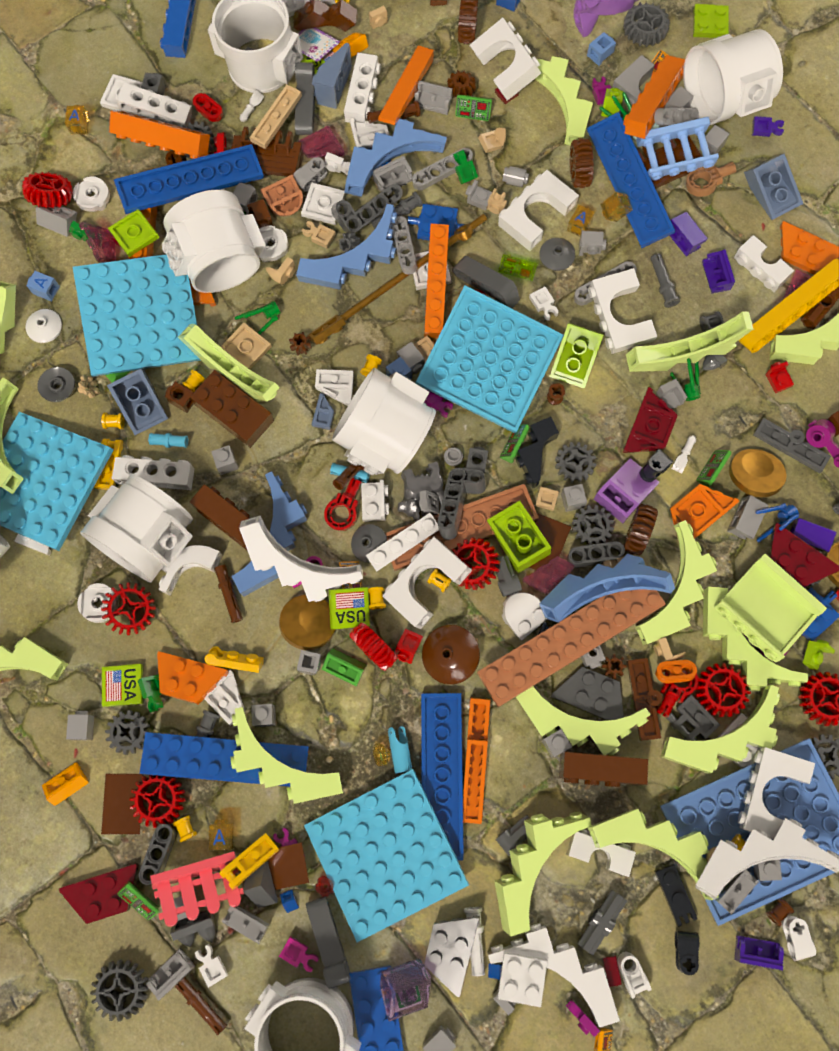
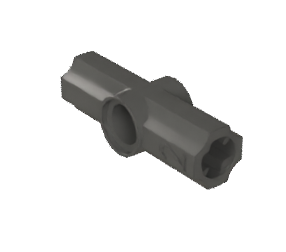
(602, 922)

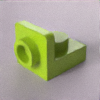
(609, 104)
(814, 653)

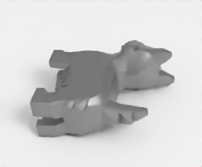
(415, 484)

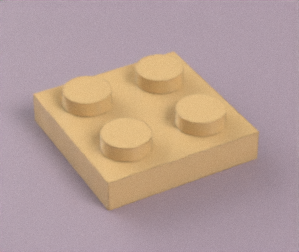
(246, 346)

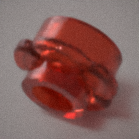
(319, 886)

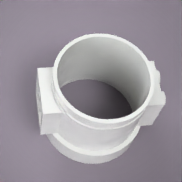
(248, 20)
(733, 75)
(212, 241)
(384, 423)
(138, 527)
(306, 989)

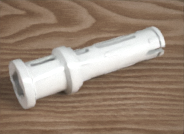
(476, 956)

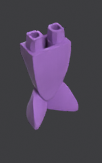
(587, 12)

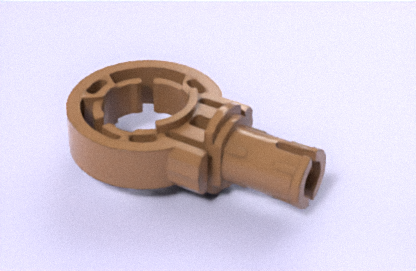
(713, 175)

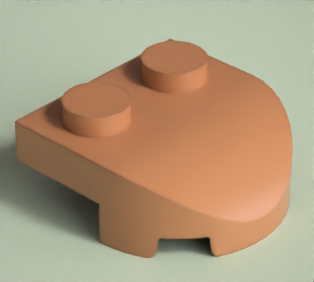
(283, 196)

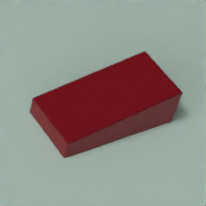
(612, 971)

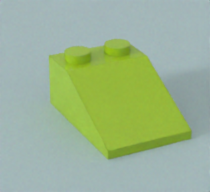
(576, 355)
(519, 537)

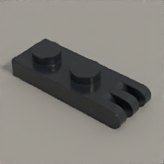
(675, 894)

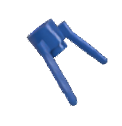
(785, 516)

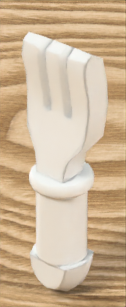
(254, 101)
(682, 460)

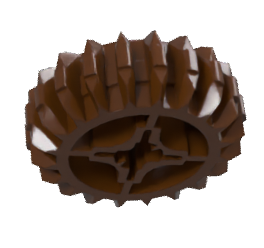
(467, 21)
(581, 163)
(640, 529)

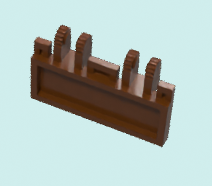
(277, 158)
(662, 160)

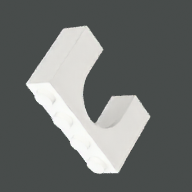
(523, 68)
(544, 189)
(619, 336)
(402, 593)
(770, 765)

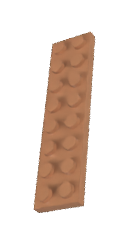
(472, 522)

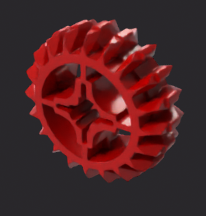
(47, 190)
(476, 556)
(144, 603)
(373, 646)
(821, 692)
(738, 695)
(161, 792)

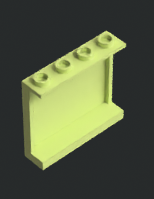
(769, 608)

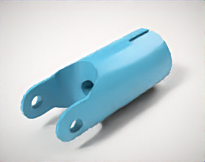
(399, 751)

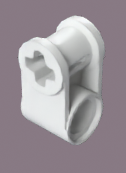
(798, 941)
(634, 977)

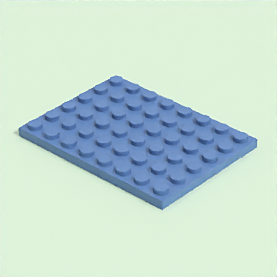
(716, 811)

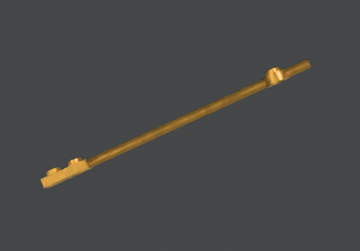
(336, 323)

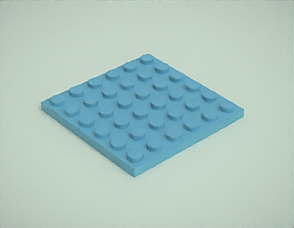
(134, 314)
(489, 359)
(57, 479)
(386, 855)

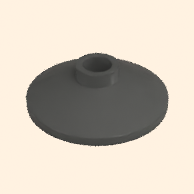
(554, 260)
(51, 379)
(375, 536)

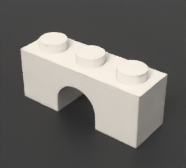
(771, 275)
(619, 857)

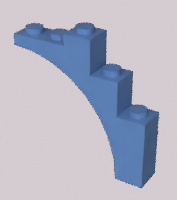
(385, 148)
(332, 271)
(285, 517)
(602, 581)

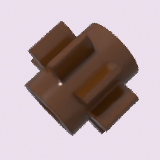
(300, 343)
(619, 667)

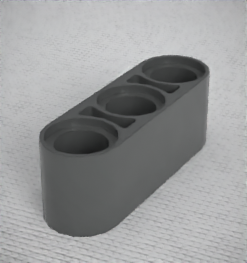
(603, 550)
(165, 845)

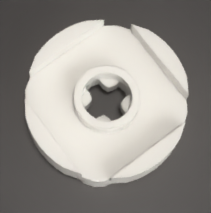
(93, 203)
(279, 249)
(91, 595)

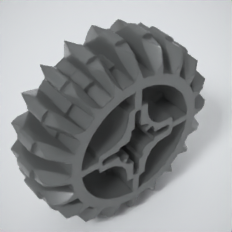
(648, 19)
(118, 1009)

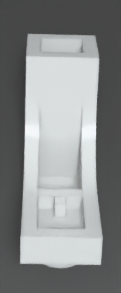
(188, 558)

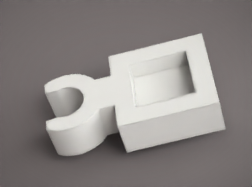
(336, 163)
(543, 301)
(213, 969)

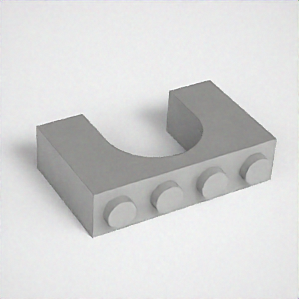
(637, 75)

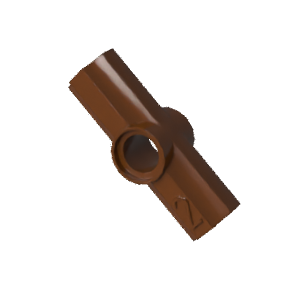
(817, 313)

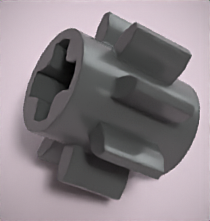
(349, 241)

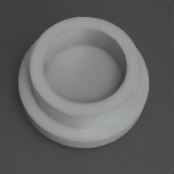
(453, 456)

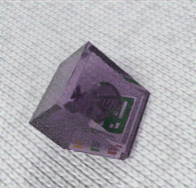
(405, 989)

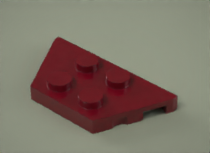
(651, 426)
(799, 558)
(98, 896)

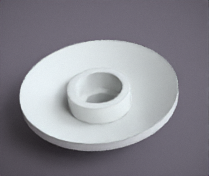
(48, 330)

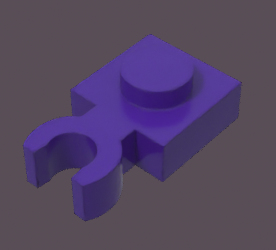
(764, 126)

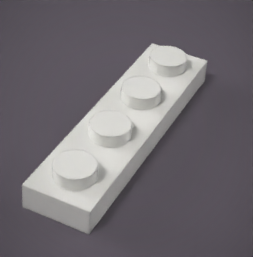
(402, 542)

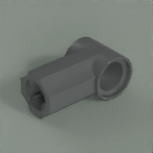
(507, 580)
(513, 836)

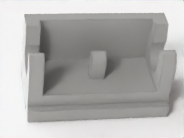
(434, 97)
(395, 172)
(56, 219)
(746, 521)
(736, 891)
(246, 923)
(170, 974)

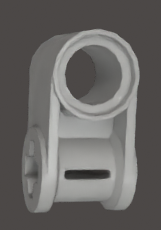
(310, 173)

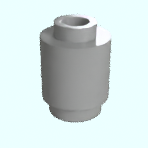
(515, 176)

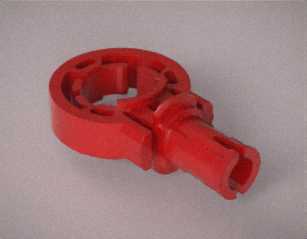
(339, 501)
(670, 697)

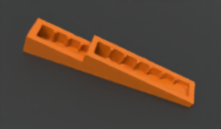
(407, 85)
(475, 760)

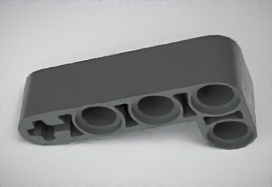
(306, 105)
(370, 206)
(487, 281)
(459, 483)
(335, 964)

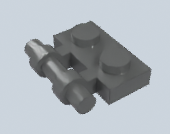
(696, 716)

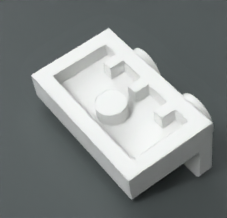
(373, 501)

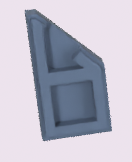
(323, 414)

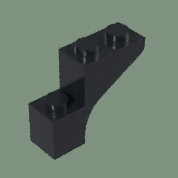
(531, 456)

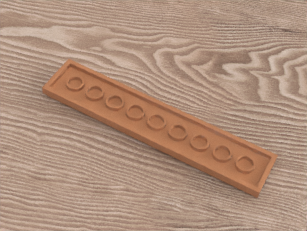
(566, 642)

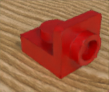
(779, 377)
(408, 646)

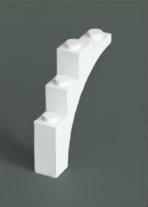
(316, 579)
(788, 844)
(589, 982)

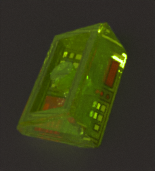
(517, 267)

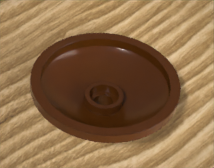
(463, 654)

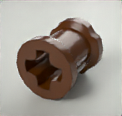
(553, 389)
(779, 912)

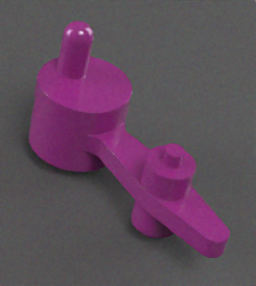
(821, 434)

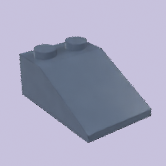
(332, 77)
(774, 186)
(138, 401)

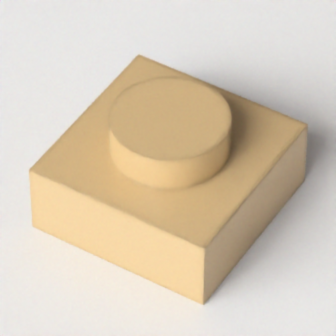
(378, 17)
(546, 498)

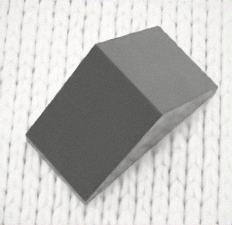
(260, 887)

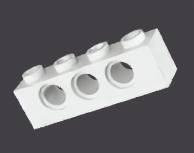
(361, 87)
(130, 93)
(181, 480)

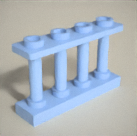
(681, 132)

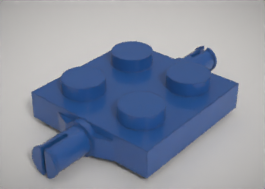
(435, 215)
(824, 620)

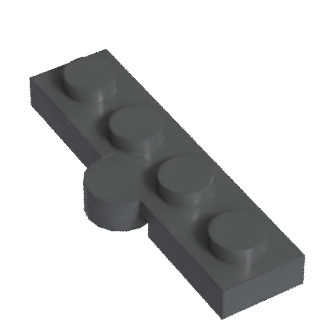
(792, 445)

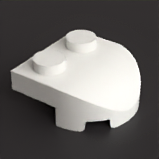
(522, 614)

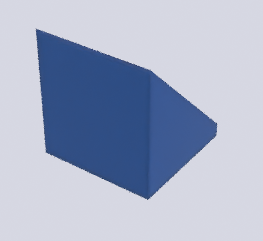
(289, 901)
(494, 971)

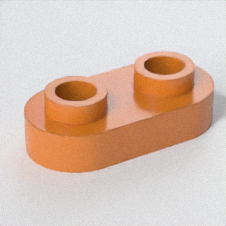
(674, 670)

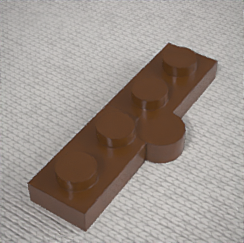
(644, 697)

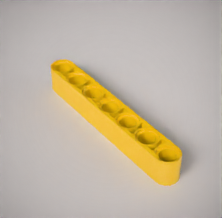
(792, 307)

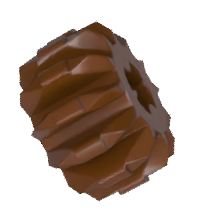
(461, 84)

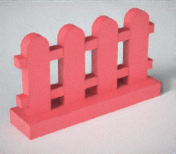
(186, 885)

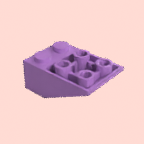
(624, 491)

